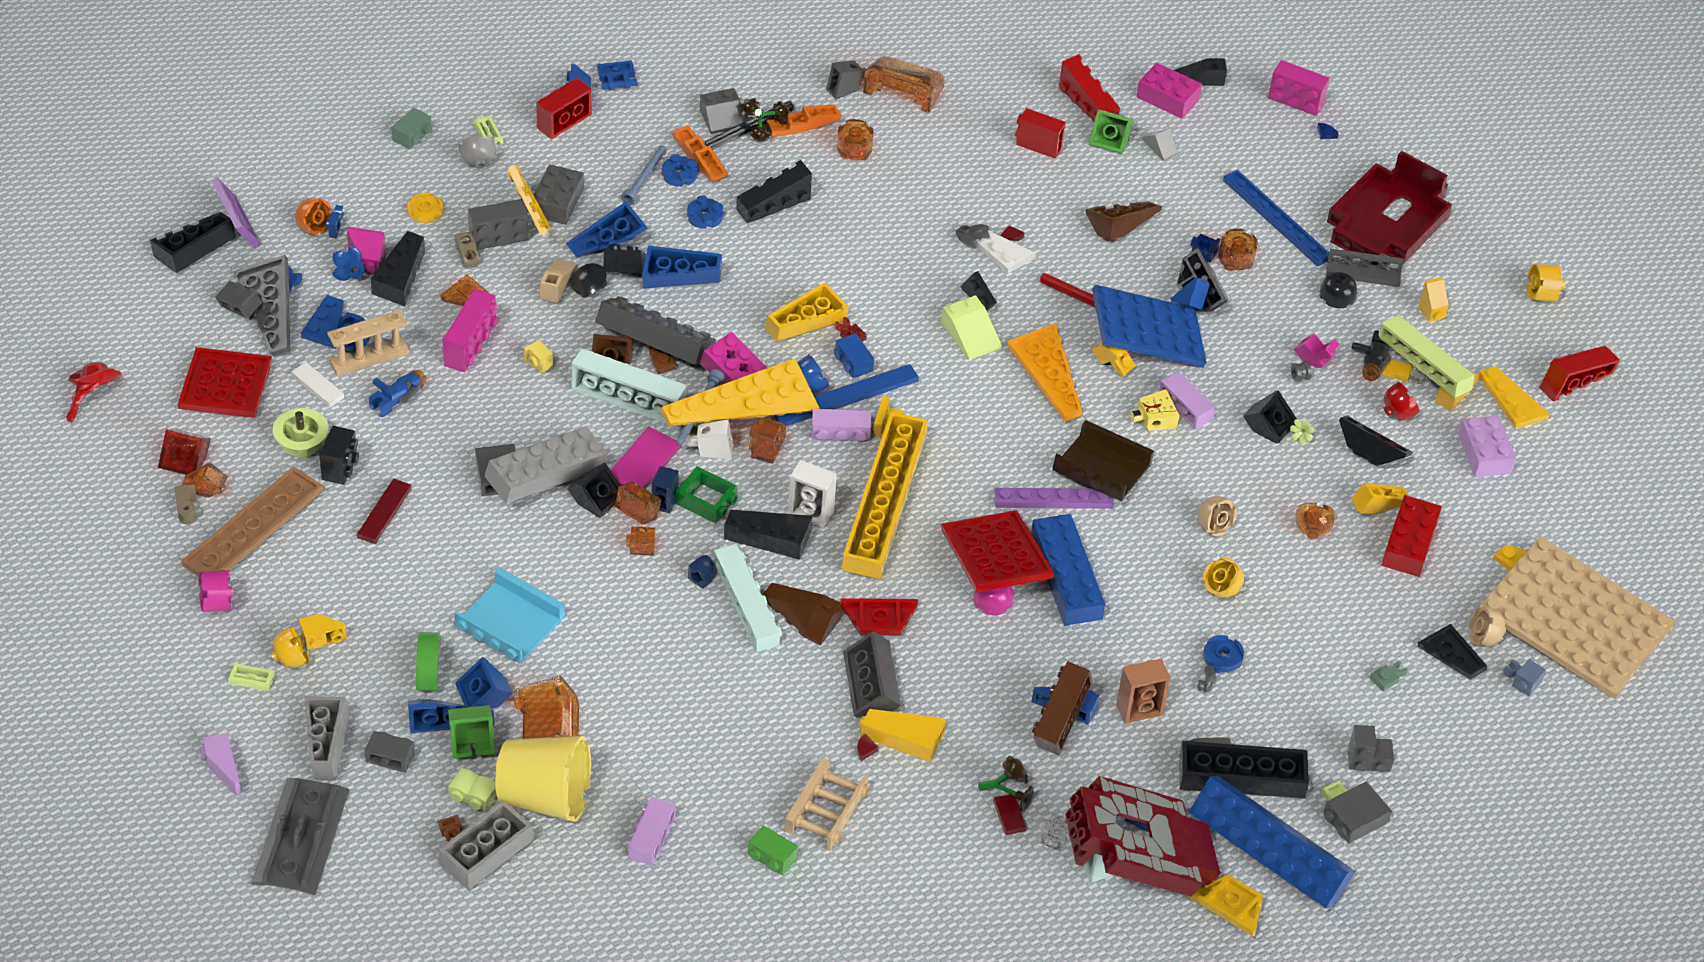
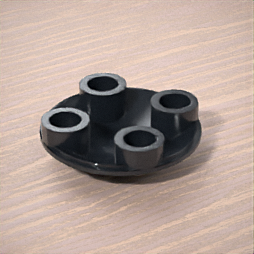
(589, 279)

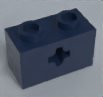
(665, 486)

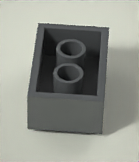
(559, 193)
(498, 224)

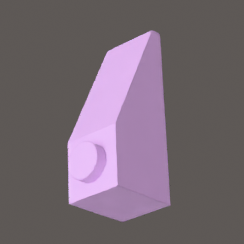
(220, 760)

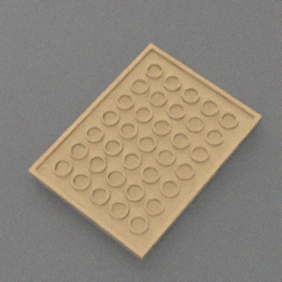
(1578, 617)

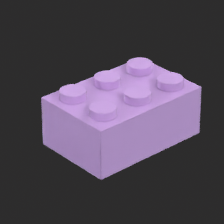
(1486, 446)

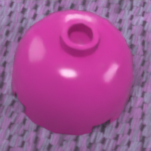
(994, 601)

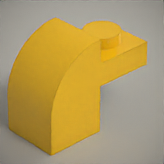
(1117, 357)

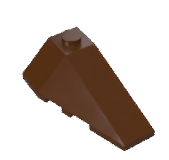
(1120, 219)

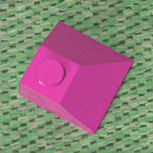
(371, 246)

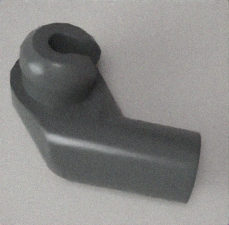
(1209, 679)

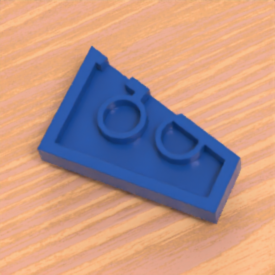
(323, 321)

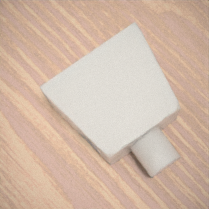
(713, 440)

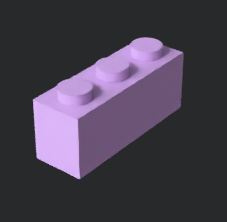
(1188, 400)
(841, 424)
(651, 830)

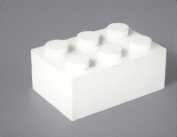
(812, 492)

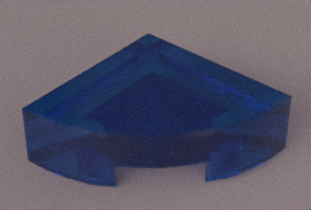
(1327, 131)

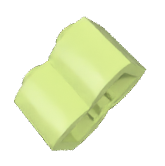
(472, 789)

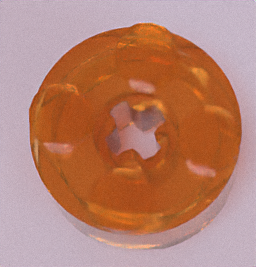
(855, 140)
(1237, 249)

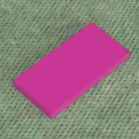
(645, 458)

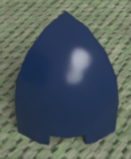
(702, 571)

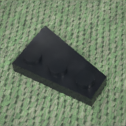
(1453, 651)

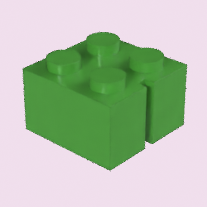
(471, 726)

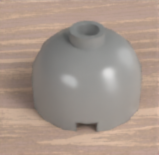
(478, 150)

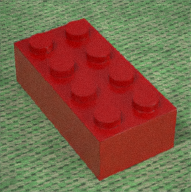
(1411, 535)

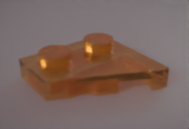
(461, 291)

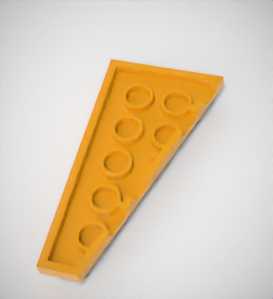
(1047, 365)

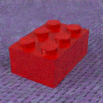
(564, 108)

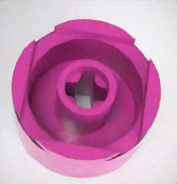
(215, 591)

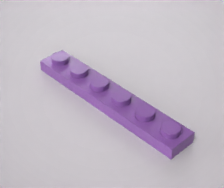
(1052, 498)

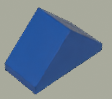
(1192, 294)

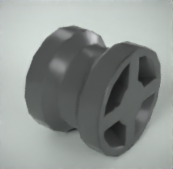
(1301, 371)

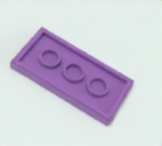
(236, 212)

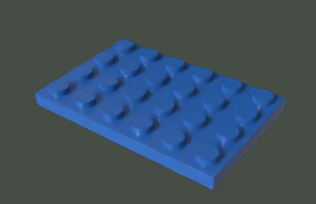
(1148, 326)

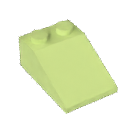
(970, 327)

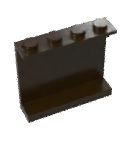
(1104, 461)

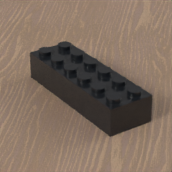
(1246, 767)

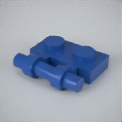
(616, 70)

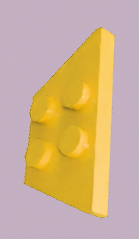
(1232, 902)

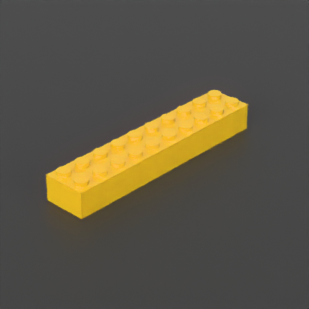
(885, 495)

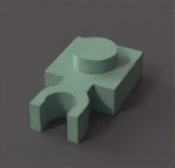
(1387, 677)

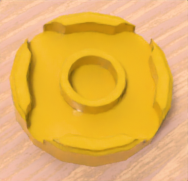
(425, 208)

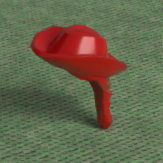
(88, 380)

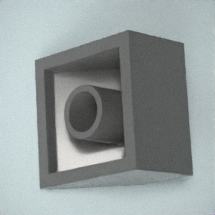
(721, 110)

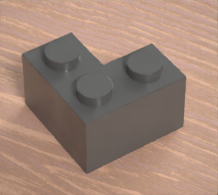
(1367, 752)

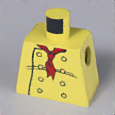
(1156, 412)

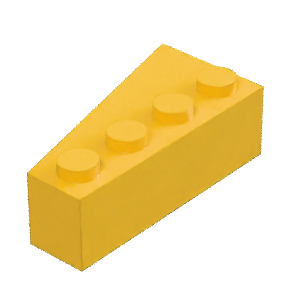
(807, 313)

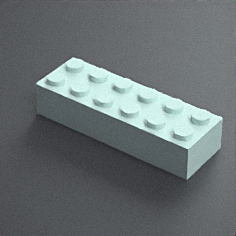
(624, 384)

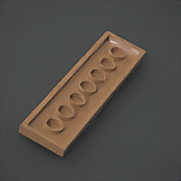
(254, 523)

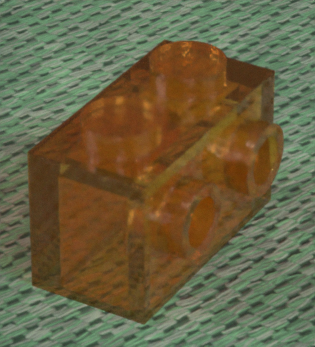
(637, 503)

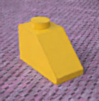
(1434, 300)

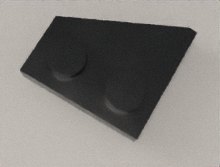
(976, 286)

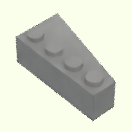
(326, 733)

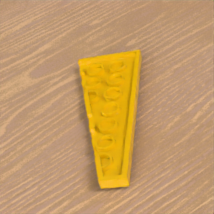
(764, 393)

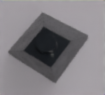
(1271, 417)
(596, 490)

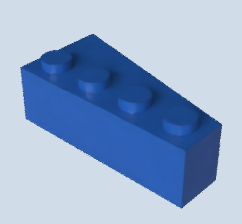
(680, 267)

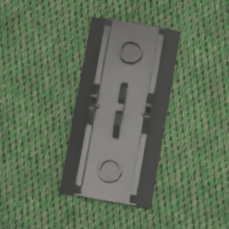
(301, 835)

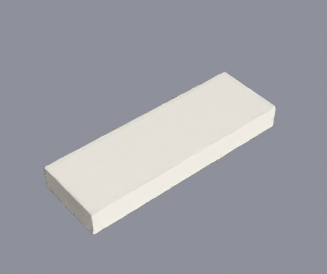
(317, 384)

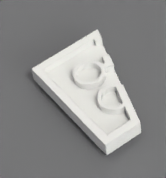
(1004, 252)

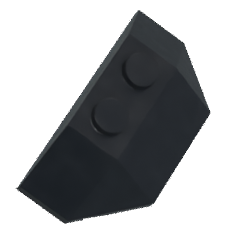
(1197, 266)
(1370, 443)

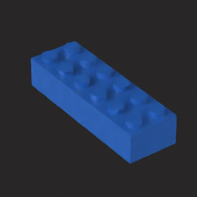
(1073, 581)

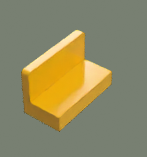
(883, 415)

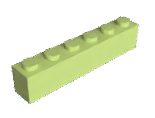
(1426, 356)

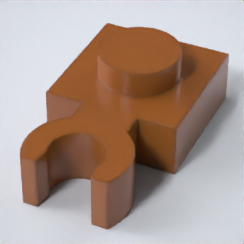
(661, 361)
(450, 827)

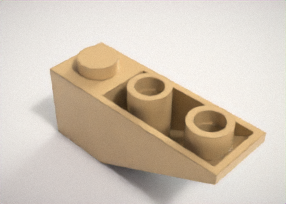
(555, 280)

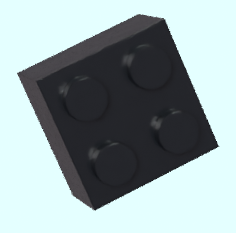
(338, 455)

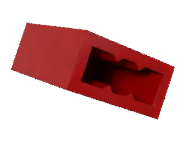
(1040, 133)

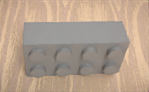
(485, 845)

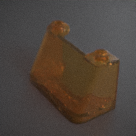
(905, 77)
(548, 708)

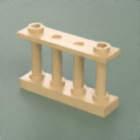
(372, 354)
(814, 789)

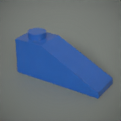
(1088, 708)

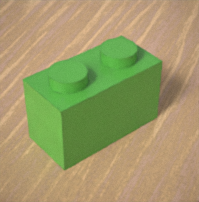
(772, 850)

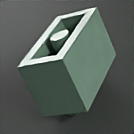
(411, 128)

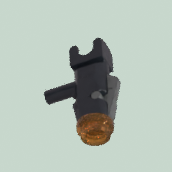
(1376, 358)

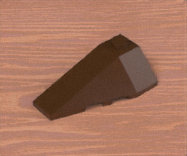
(808, 611)

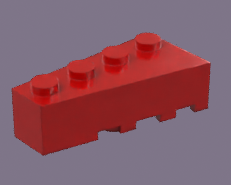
(1084, 89)
(1578, 371)

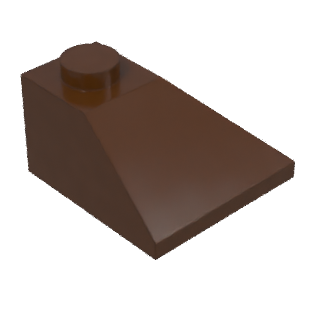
(614, 347)

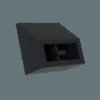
(622, 260)

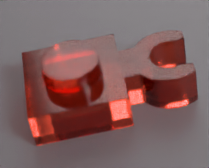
(846, 329)

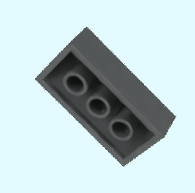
(871, 675)

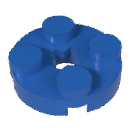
(673, 164)
(703, 204)
(1221, 663)

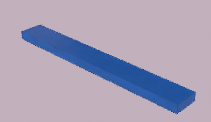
(1277, 217)
(857, 392)

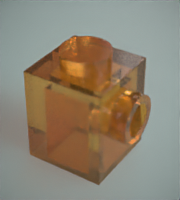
(641, 540)

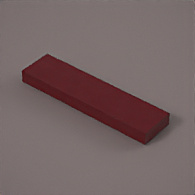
(384, 511)

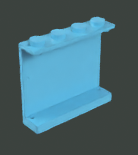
(511, 616)

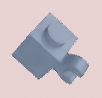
(1526, 677)

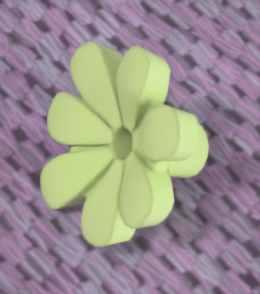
(1302, 430)

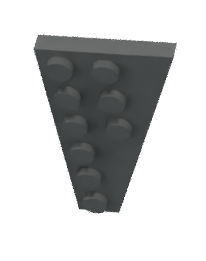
(273, 315)

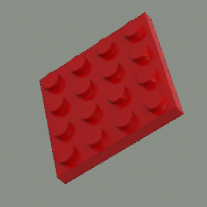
(225, 382)

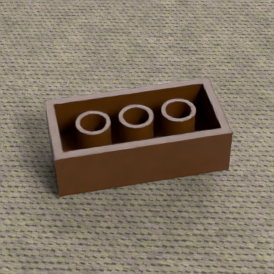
(1062, 707)

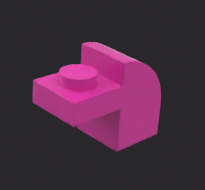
(1315, 351)

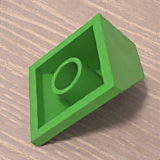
(1111, 131)

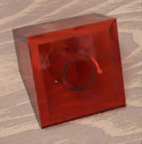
(183, 451)

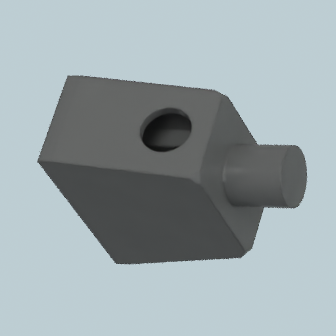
(844, 78)

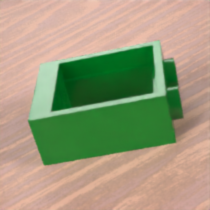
(687, 500)

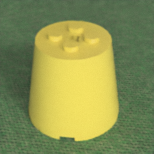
(545, 775)

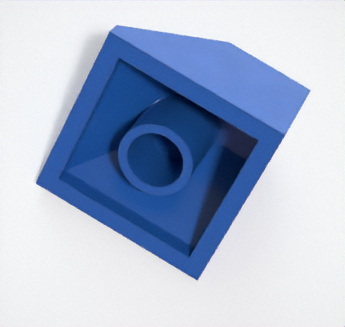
(483, 685)

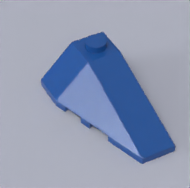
(614, 228)
(431, 715)

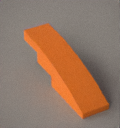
(808, 119)
(697, 150)

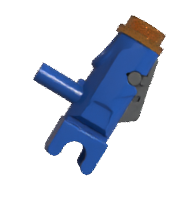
(398, 392)

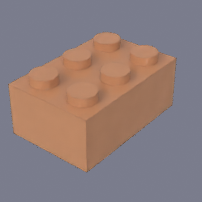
(1143, 690)

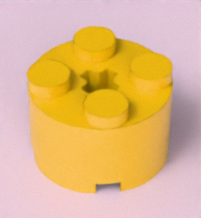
(1544, 282)

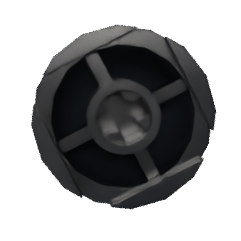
(1338, 290)

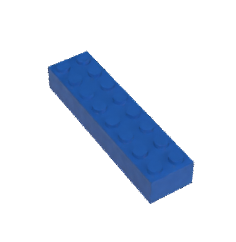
(1272, 842)

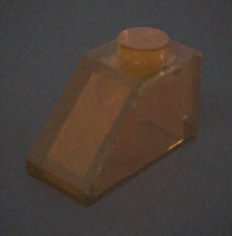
(207, 480)

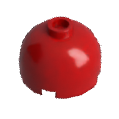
(1399, 403)

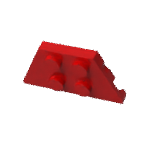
(879, 615)

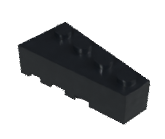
(776, 194)
(193, 242)
(399, 269)
(769, 531)

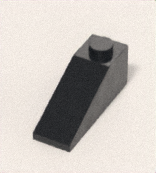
(1207, 71)

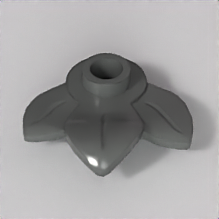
(968, 234)

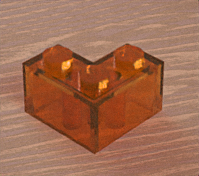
(766, 439)

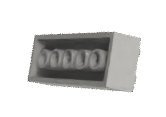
(545, 464)

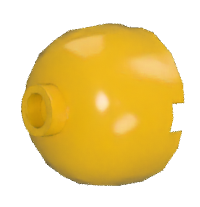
(1223, 578)
(289, 649)

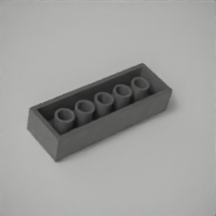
(654, 329)

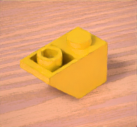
(321, 631)

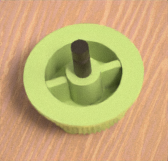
(300, 431)

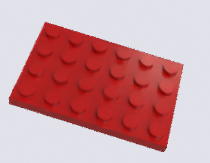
(997, 551)

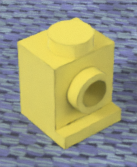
(538, 356)

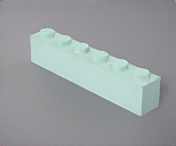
(747, 597)

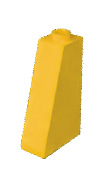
(904, 732)

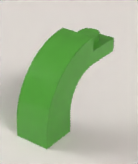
(427, 660)

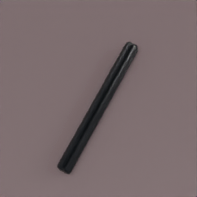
(740, 129)

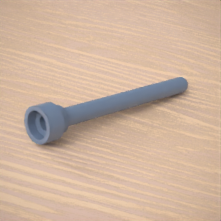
(630, 194)
(714, 379)

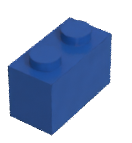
(854, 355)

